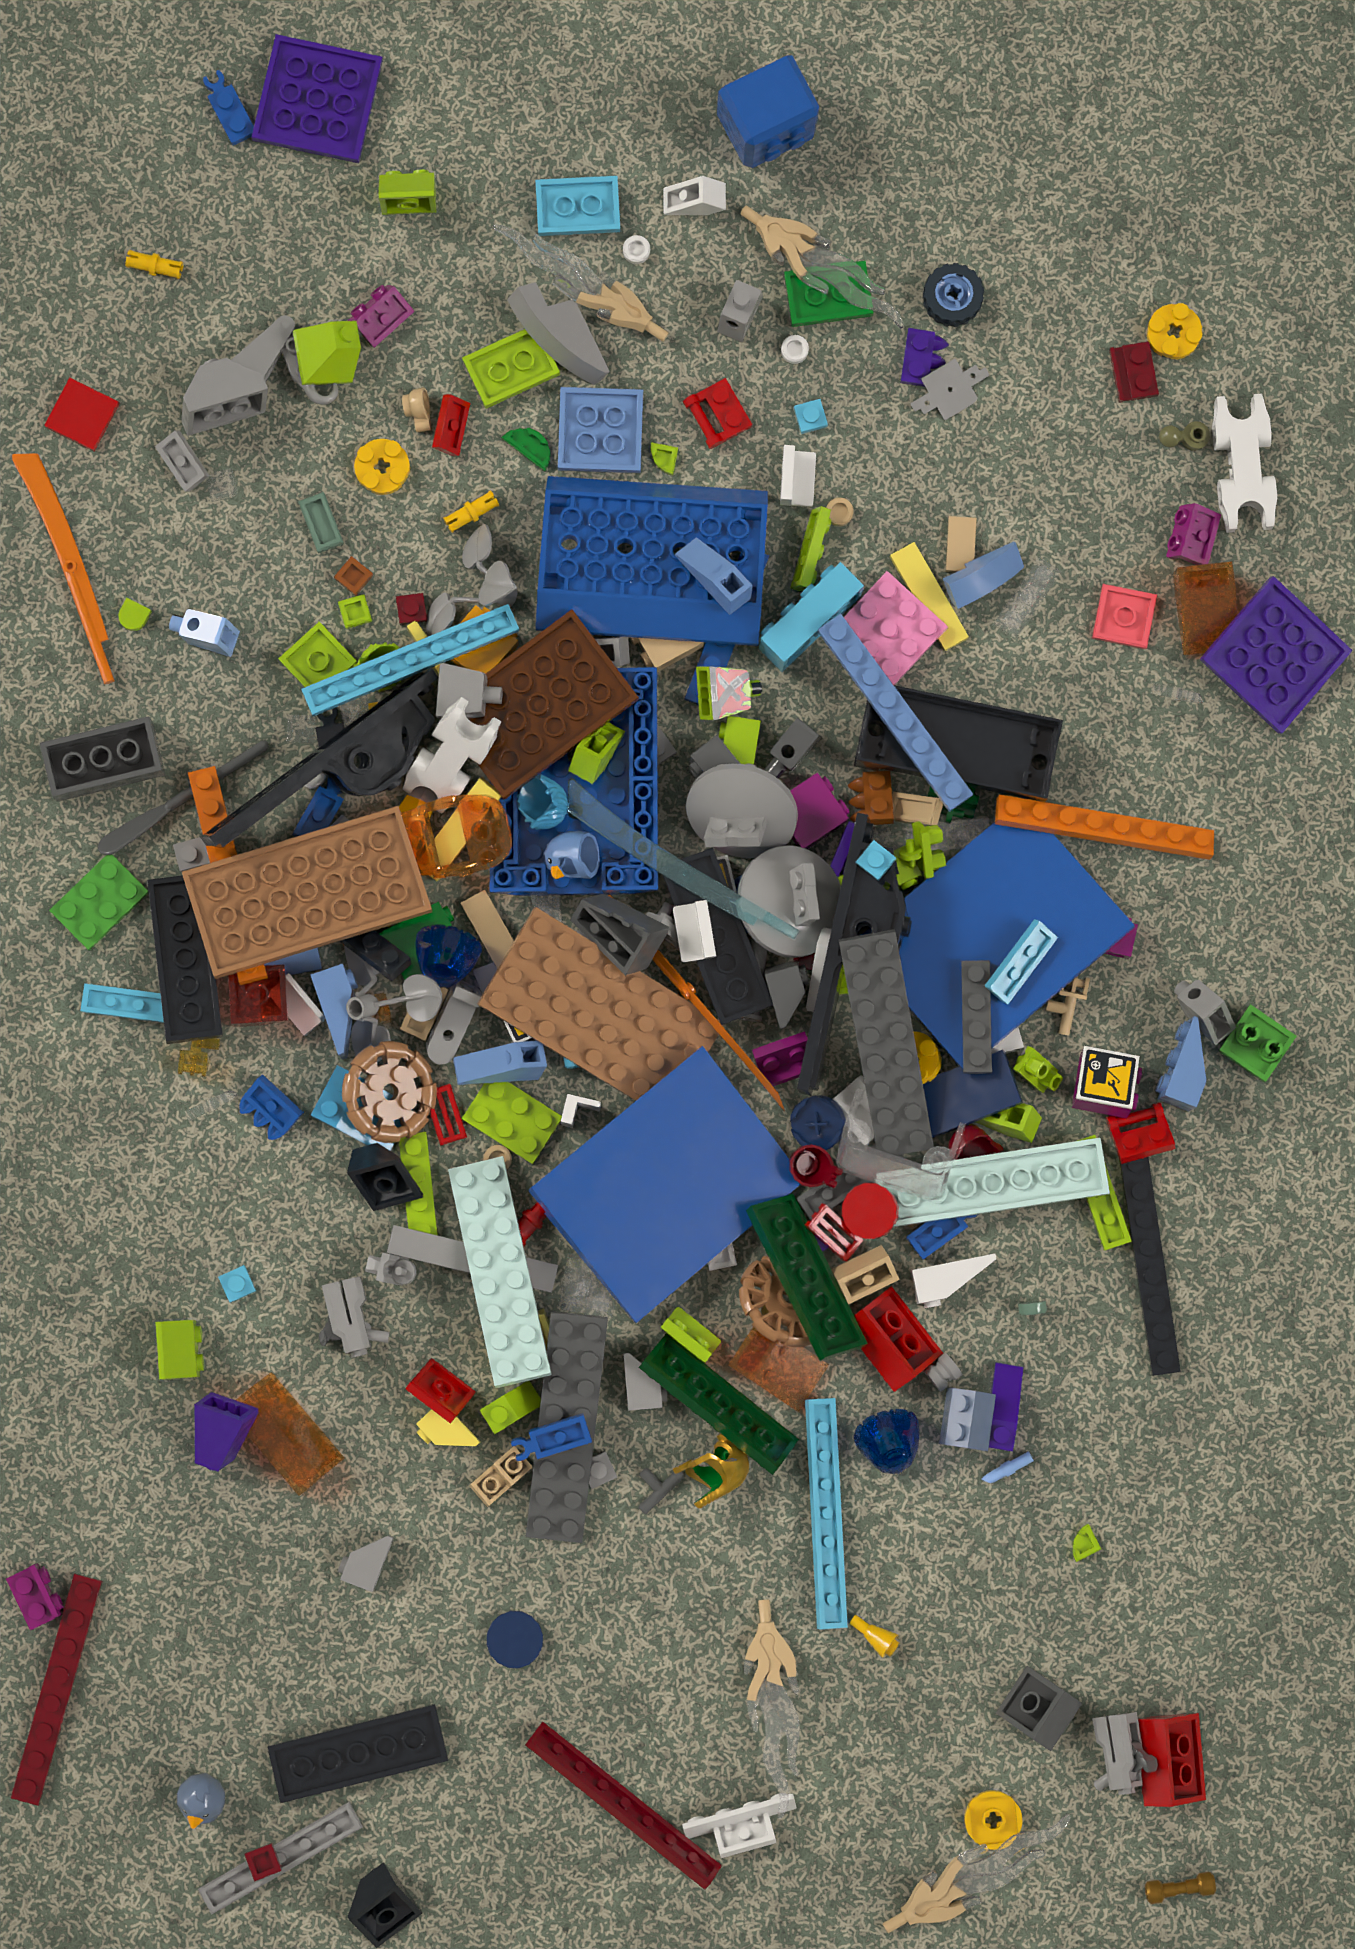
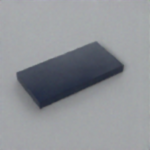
(970, 1097)

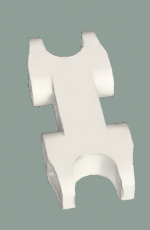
(1246, 483)
(460, 741)

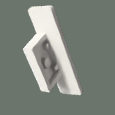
(739, 1828)

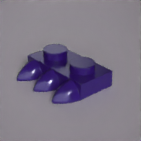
(920, 356)

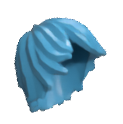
(542, 802)

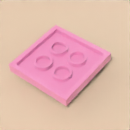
(894, 626)

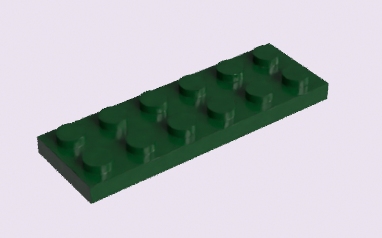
(806, 1277)
(719, 1403)

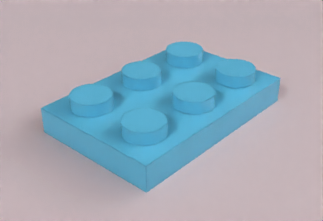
(577, 205)

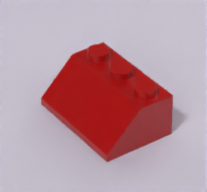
(895, 1339)
(1178, 1751)

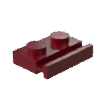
(1134, 372)

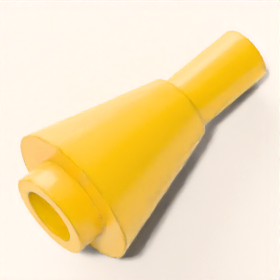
(880, 1639)

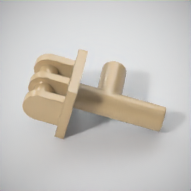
(1067, 1008)

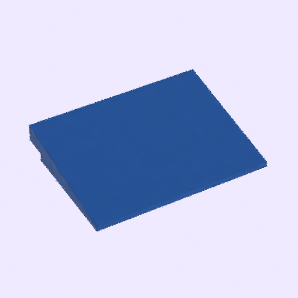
(982, 909)
(665, 1184)

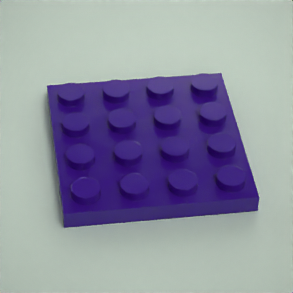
(317, 98)
(1276, 654)

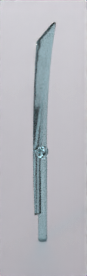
(610, 826)

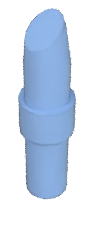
(1008, 1468)

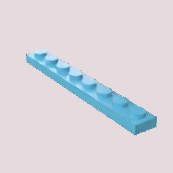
(410, 660)
(826, 1513)

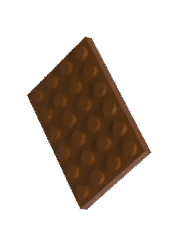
(552, 699)

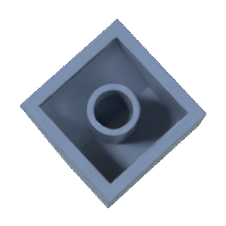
(967, 1419)

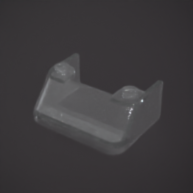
(917, 1179)

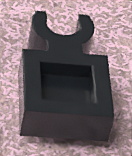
(329, 727)

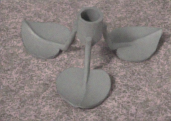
(496, 588)
(422, 1003)

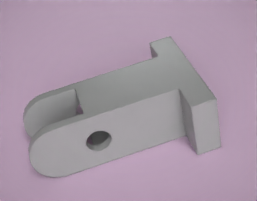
(453, 1016)

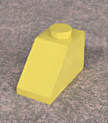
(441, 1432)

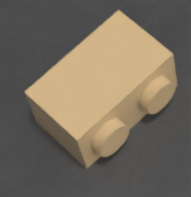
(865, 1274)

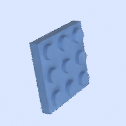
(600, 430)

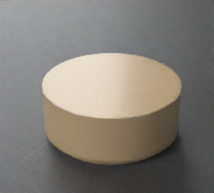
(841, 511)
(498, 1151)

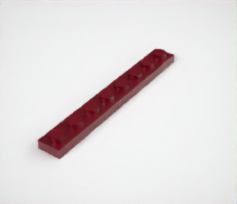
(56, 1689)
(623, 1805)

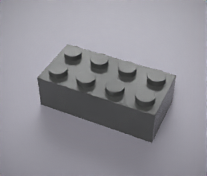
(102, 759)

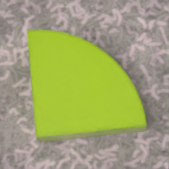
(664, 457)
(1084, 1543)

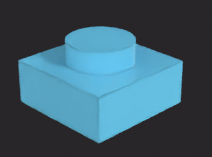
(810, 416)
(876, 860)
(237, 1283)

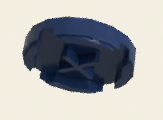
(817, 1122)
(514, 1639)

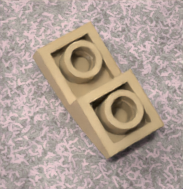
(500, 1477)

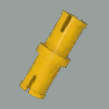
(154, 264)
(471, 511)

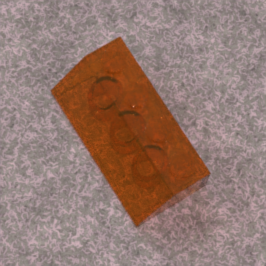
(289, 1435)

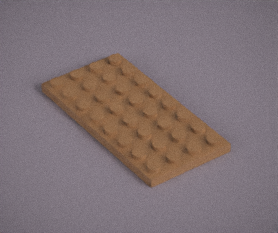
(306, 892)
(590, 1012)

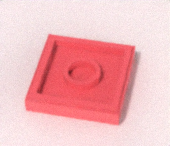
(1124, 616)

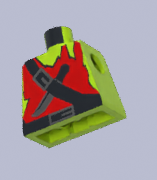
(724, 691)

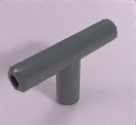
(660, 1489)

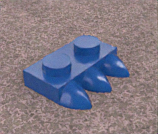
(270, 1107)

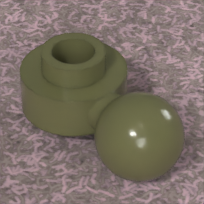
(1171, 436)

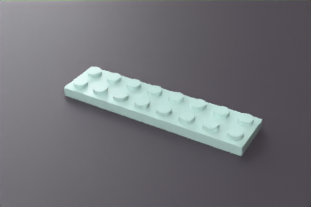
(1012, 1182)
(499, 1272)

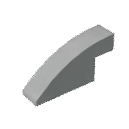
(559, 332)

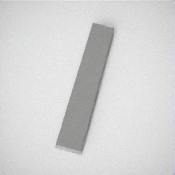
(452, 1254)
(290, 1853)

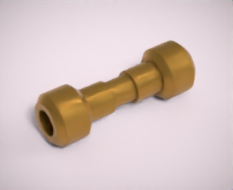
(1158, 1891)

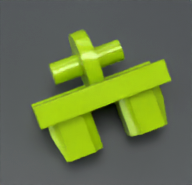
(919, 851)
(1037, 1071)

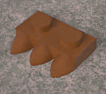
(874, 797)

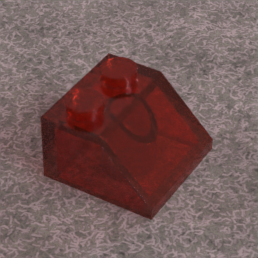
(259, 1001)

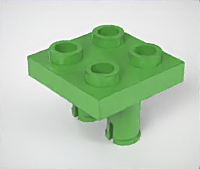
(1257, 1043)

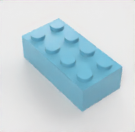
(800, 622)

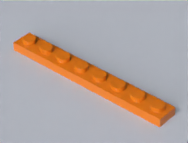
(211, 811)
(1104, 827)

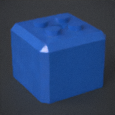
(768, 112)

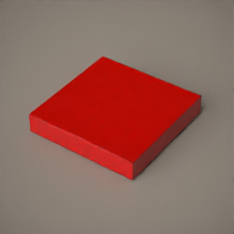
(81, 414)
(440, 1390)

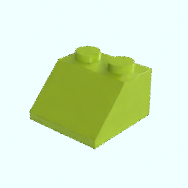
(407, 192)
(179, 1349)

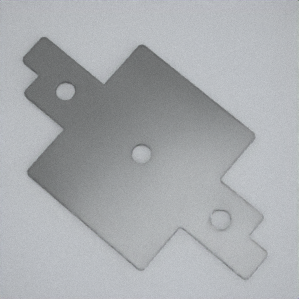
(949, 376)

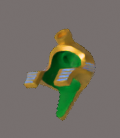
(726, 1470)

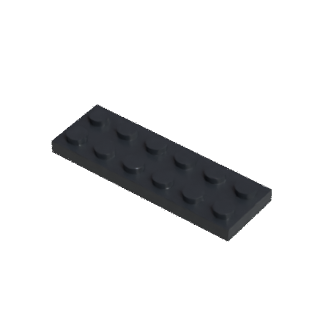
(183, 966)
(734, 974)
(357, 1753)

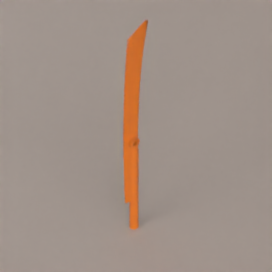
(41, 489)
(688, 992)

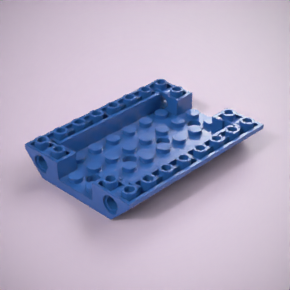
(649, 588)
(624, 787)

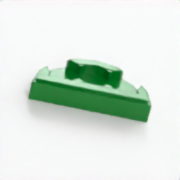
(530, 445)

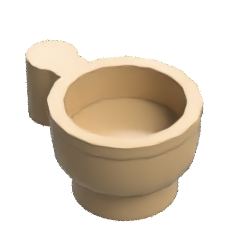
(418, 406)

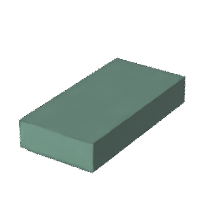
(321, 522)

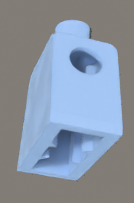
(206, 631)

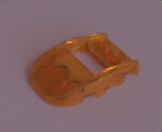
(484, 830)

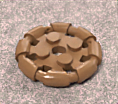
(405, 1092)
(773, 1306)

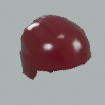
(975, 1143)
(813, 1167)

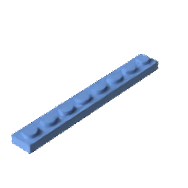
(895, 712)

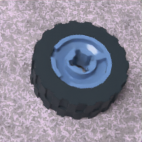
(944, 307)

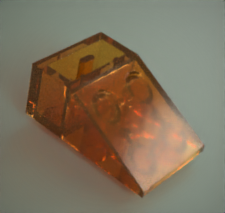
(1204, 604)
(778, 1369)

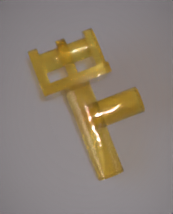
(196, 1056)

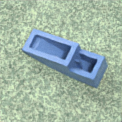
(983, 575)

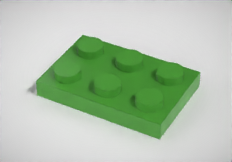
(99, 901)

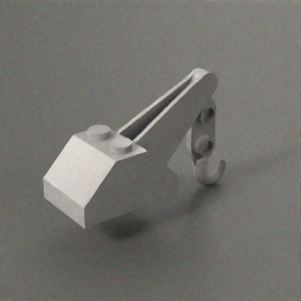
(237, 388)

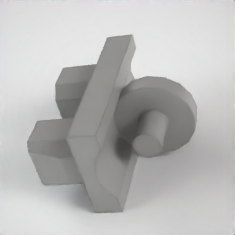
(391, 1269)

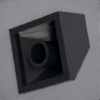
(381, 1177)
(382, 1906)

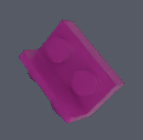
(381, 314)
(1193, 534)
(781, 1059)
(35, 1596)

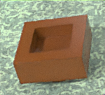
(353, 576)

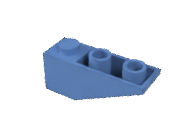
(716, 575)
(502, 1064)

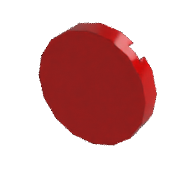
(870, 1211)

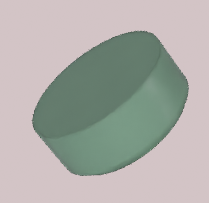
(1032, 1307)

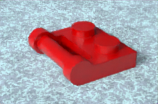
(725, 409)
(1143, 1140)

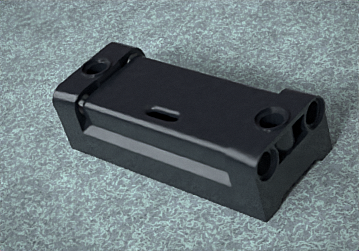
(982, 742)

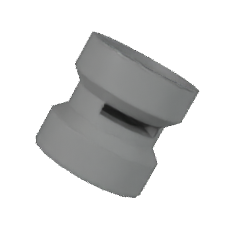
(942, 1372)

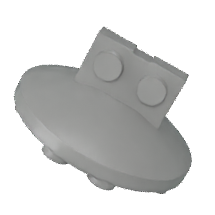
(741, 810)
(797, 890)

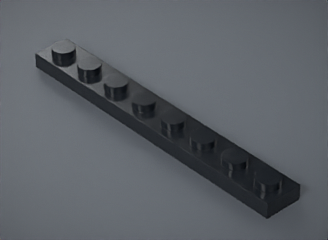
(1150, 1267)

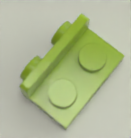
(691, 1334)

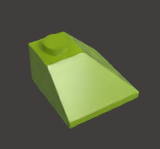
(327, 352)

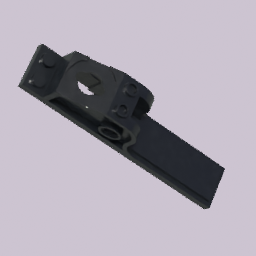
(372, 737)
(860, 905)

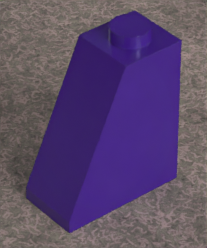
(220, 1429)

